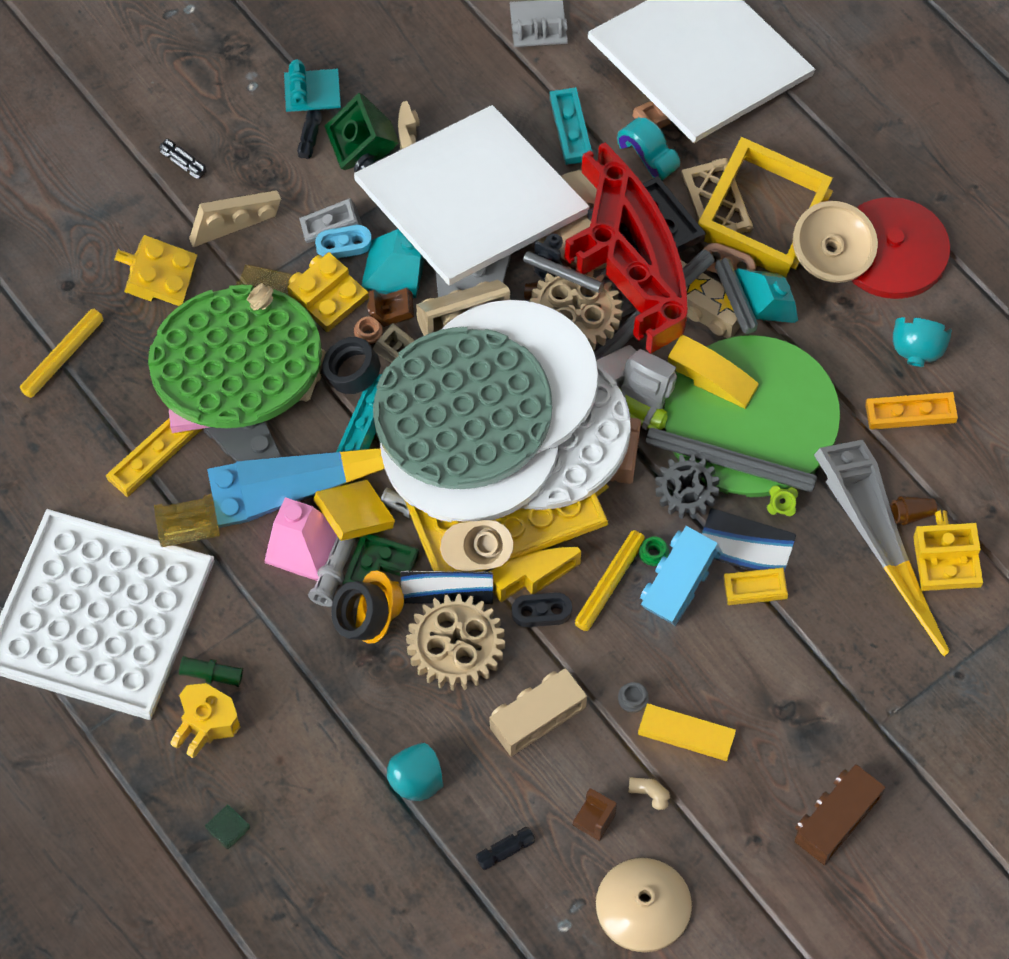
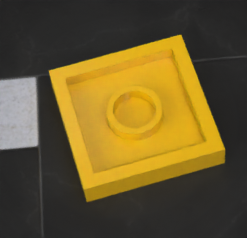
(354, 510)

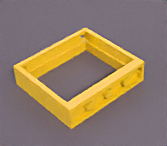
(778, 164)

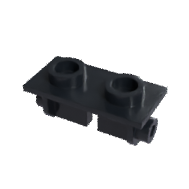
(550, 250)

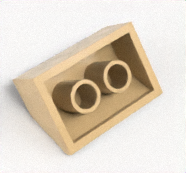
(437, 312)

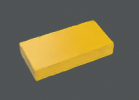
(755, 586)

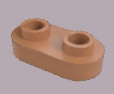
(733, 255)

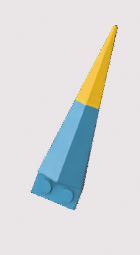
(260, 486)

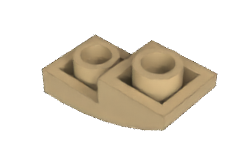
(407, 124)

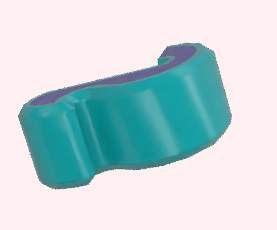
(650, 146)

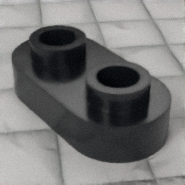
(541, 608)

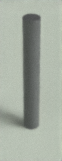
(563, 272)

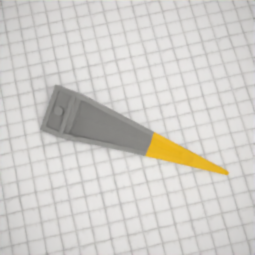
(860, 491)

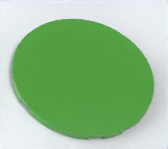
(231, 363)
(782, 424)

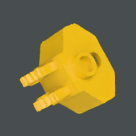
(207, 715)

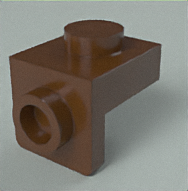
(391, 307)

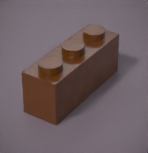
(838, 813)

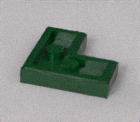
(379, 554)

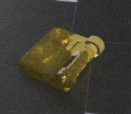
(186, 521)

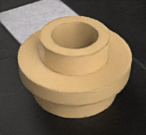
(260, 297)

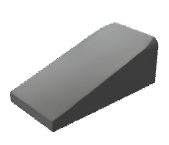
(335, 216)

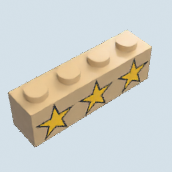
(710, 306)

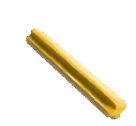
(61, 353)
(609, 581)

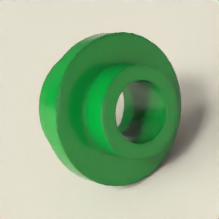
(653, 543)

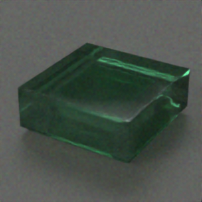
(227, 826)

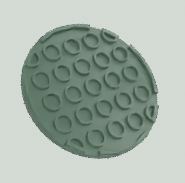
(462, 408)

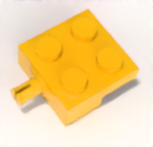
(158, 270)
(948, 555)

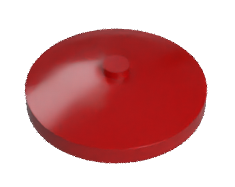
(909, 250)

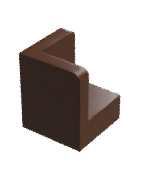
(595, 814)

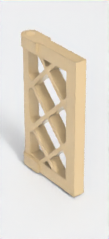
(707, 171)

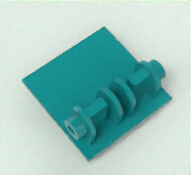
(311, 88)

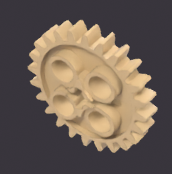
(602, 306)
(446, 665)

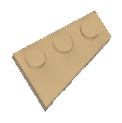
(232, 214)

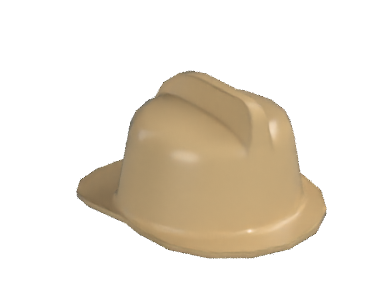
(476, 545)

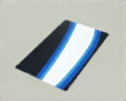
(748, 542)
(424, 586)

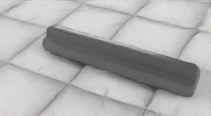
(736, 296)

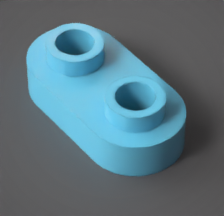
(343, 241)

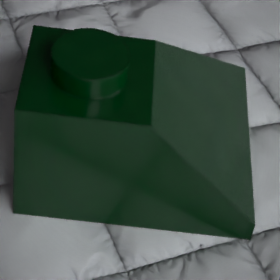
(360, 130)

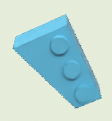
(680, 575)

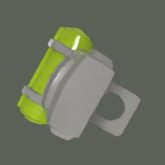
(646, 387)

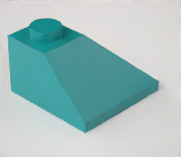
(393, 265)
(768, 295)

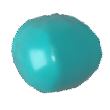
(415, 772)

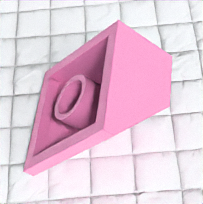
(300, 539)

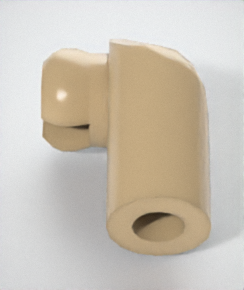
(653, 788)

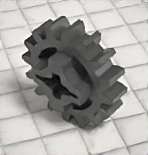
(697, 494)

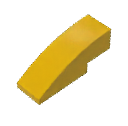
(712, 371)
(533, 571)

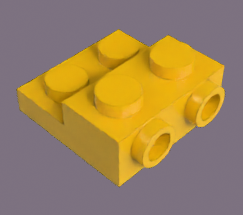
(327, 291)

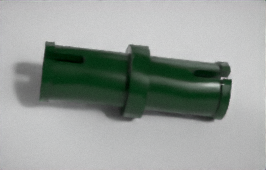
(211, 671)

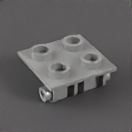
(538, 23)

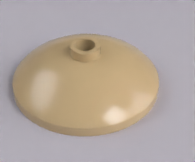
(842, 228)
(641, 924)

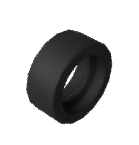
(341, 352)
(343, 610)

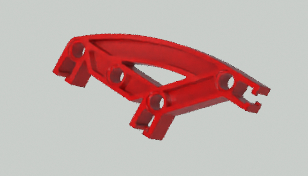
(649, 280)

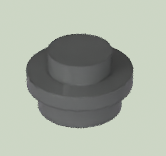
(633, 697)

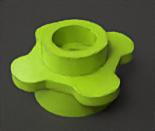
(790, 500)

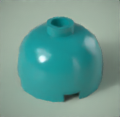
(920, 340)

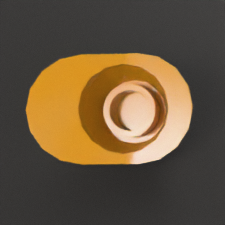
(394, 597)

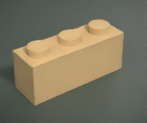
(537, 711)

